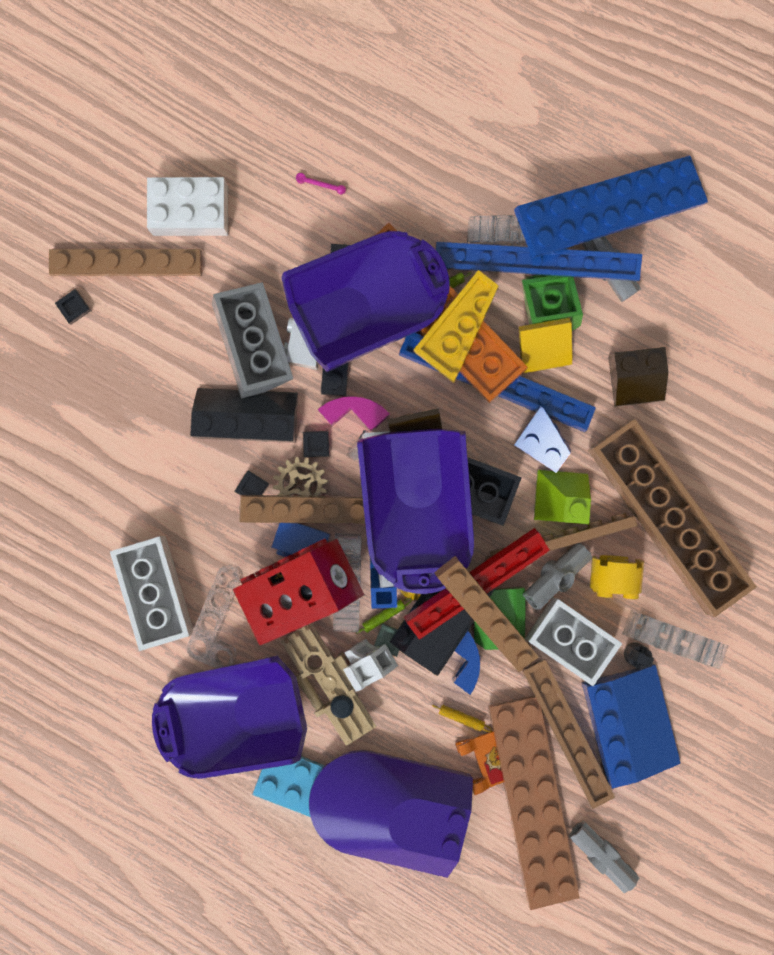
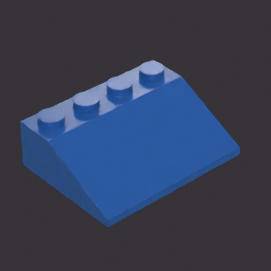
(631, 726)

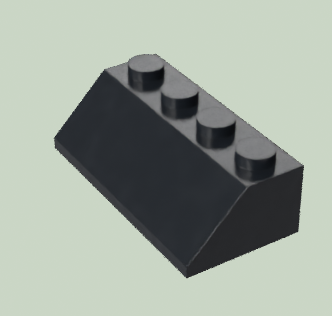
(259, 417)
(491, 491)
(438, 645)

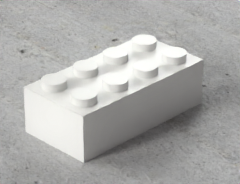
(152, 592)

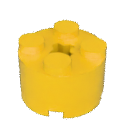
(616, 576)

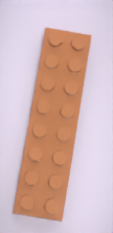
(533, 802)

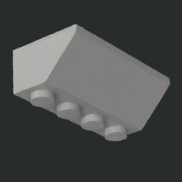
(251, 339)

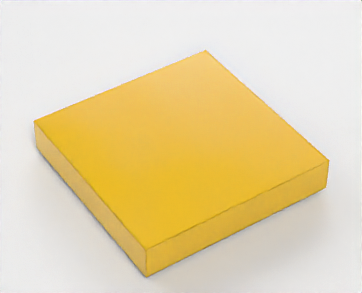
(546, 344)

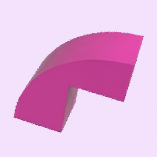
(367, 411)

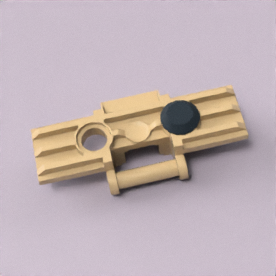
(345, 707)

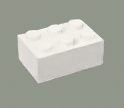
(187, 206)
(573, 641)

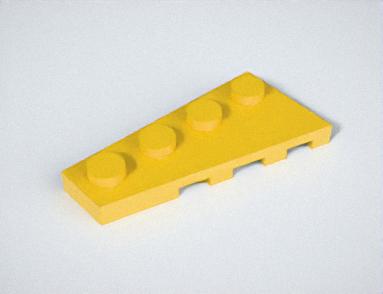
(454, 332)

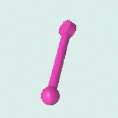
(300, 178)

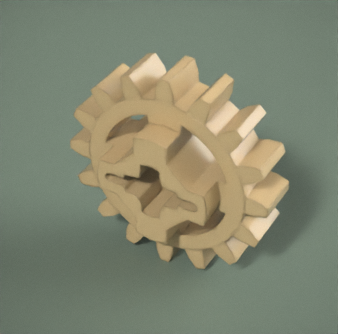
(294, 474)

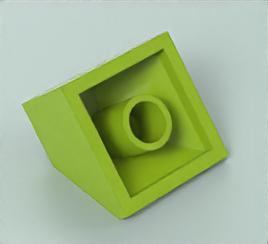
(562, 497)

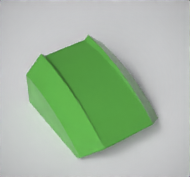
(551, 299)
(512, 605)

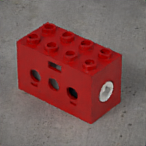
(298, 590)

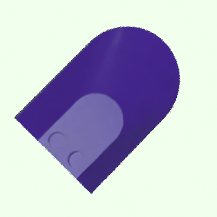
(366, 296)
(416, 504)
(231, 719)
(393, 810)

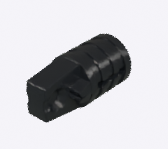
(638, 656)

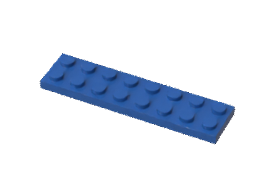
(610, 206)

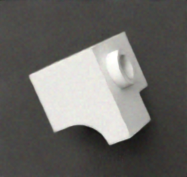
(368, 664)

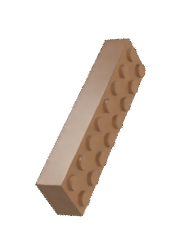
(672, 518)

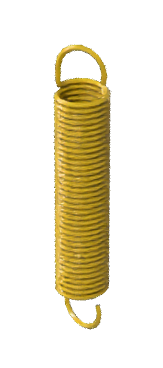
(462, 718)

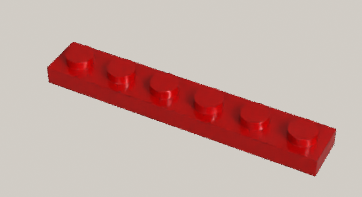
(488, 575)

